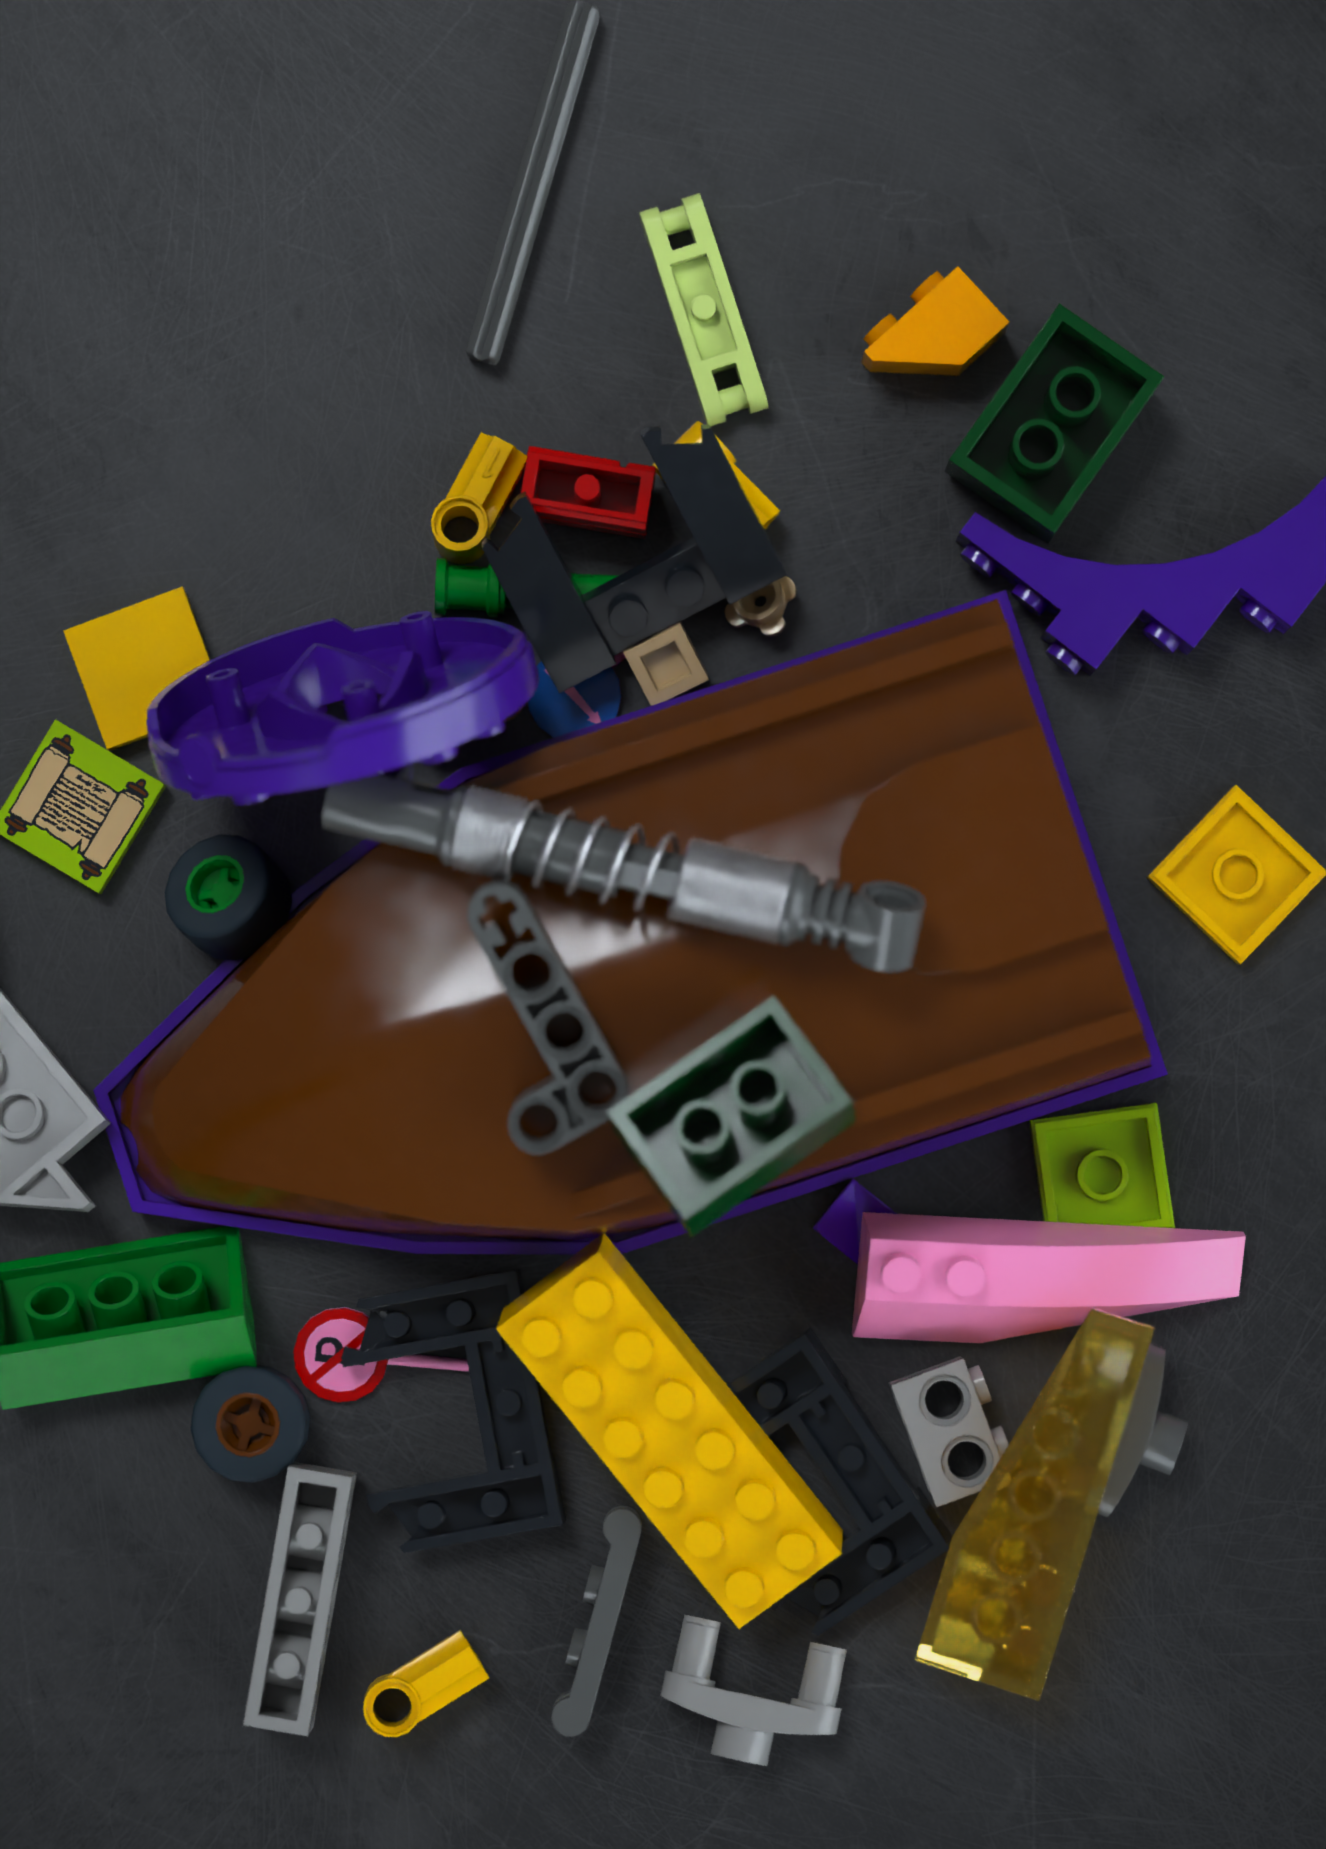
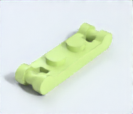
(703, 309)

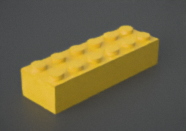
(671, 1431)

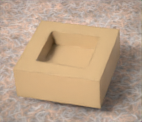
(666, 664)

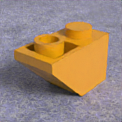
(940, 333)

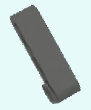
(535, 1008)

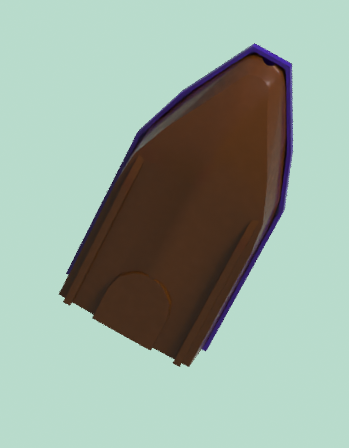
(373, 1057)

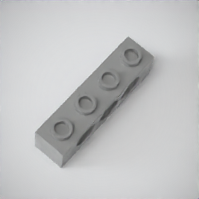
(300, 1598)

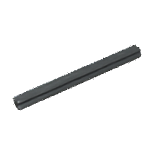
(533, 182)

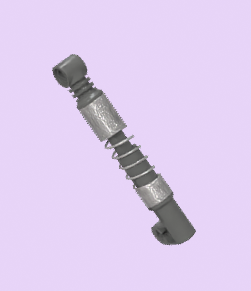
(704, 887)

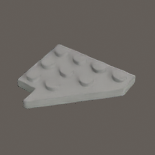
(41, 1120)

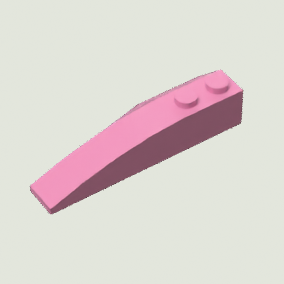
(1028, 1277)

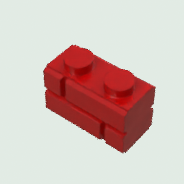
(589, 491)

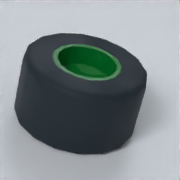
(227, 896)

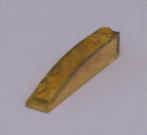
(1034, 1518)

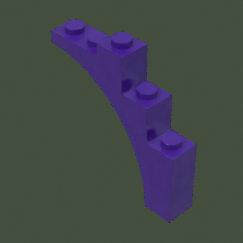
(1179, 600)

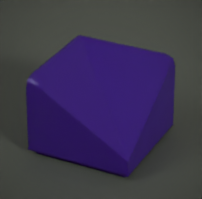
(843, 1218)

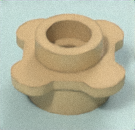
(767, 617)

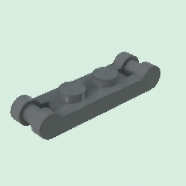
(591, 1646)

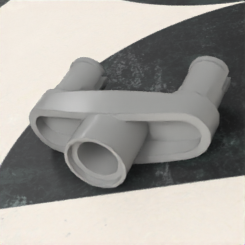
(748, 1721)

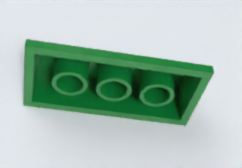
(124, 1317)

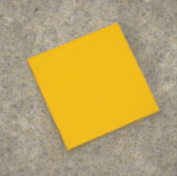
(132, 658)
(1237, 874)

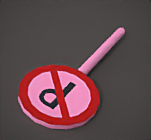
(320, 1353)

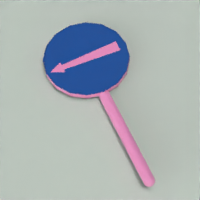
(579, 706)

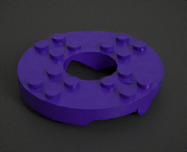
(259, 719)

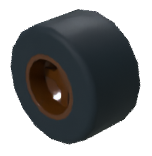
(232, 1433)

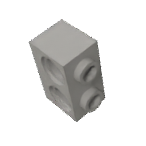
(935, 1436)

